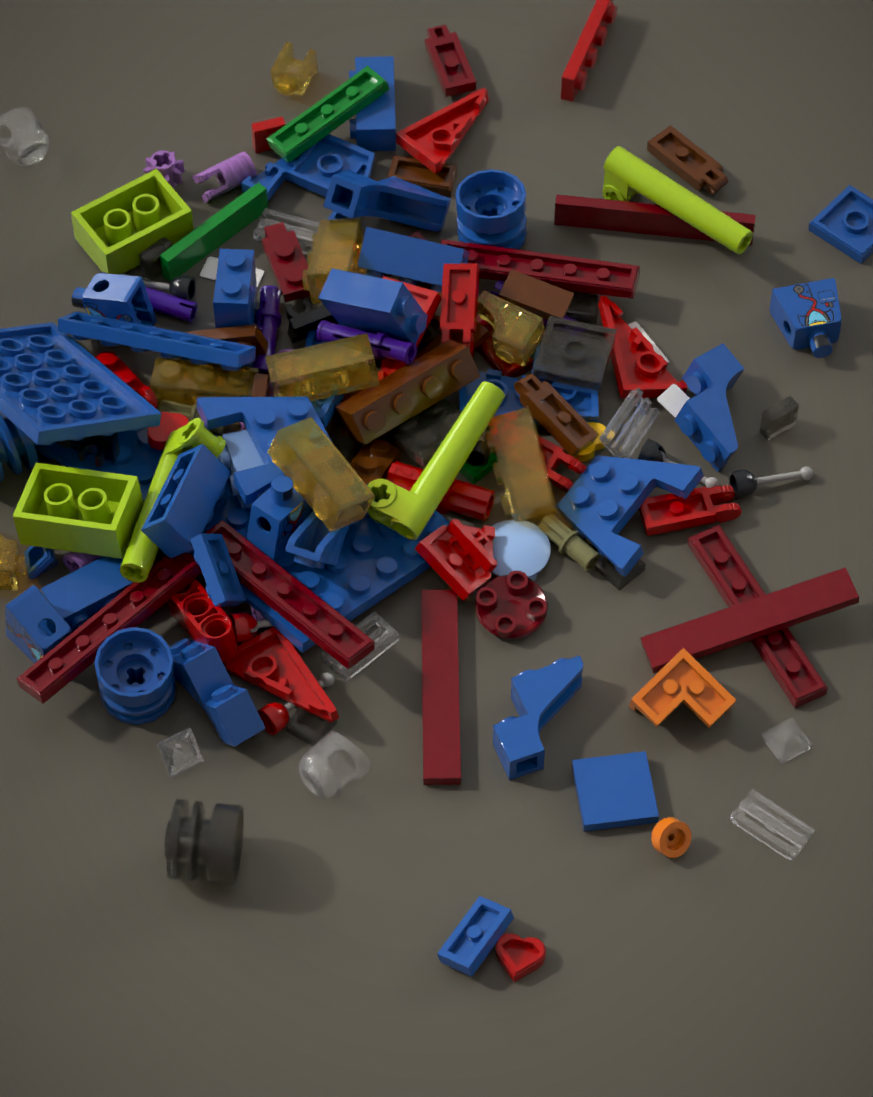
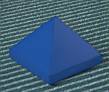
(39, 560)

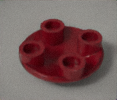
(511, 606)

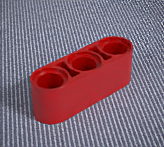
(203, 620)

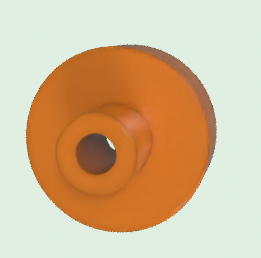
(671, 837)

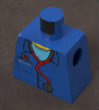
(116, 298)
(808, 315)
(276, 517)
(34, 624)

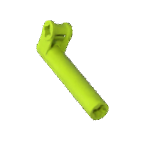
(630, 175)
(411, 510)
(141, 550)

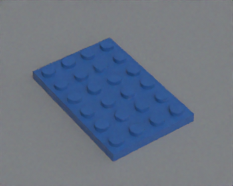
(62, 391)

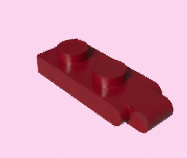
(449, 61)
(285, 261)

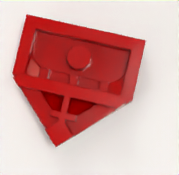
(460, 555)

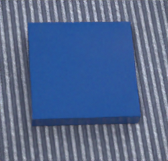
(847, 224)
(615, 791)

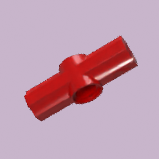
(460, 497)

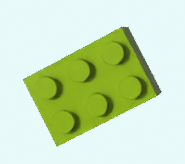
(130, 221)
(78, 510)

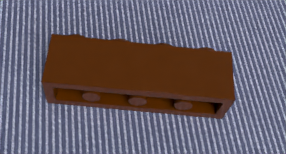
(407, 391)

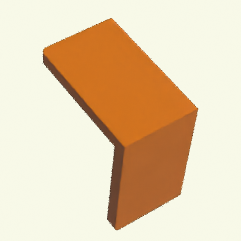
(687, 682)

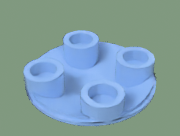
(520, 548)

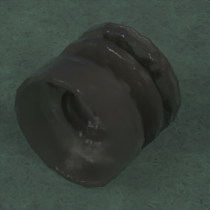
(205, 842)

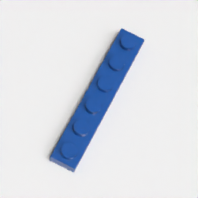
(167, 342)

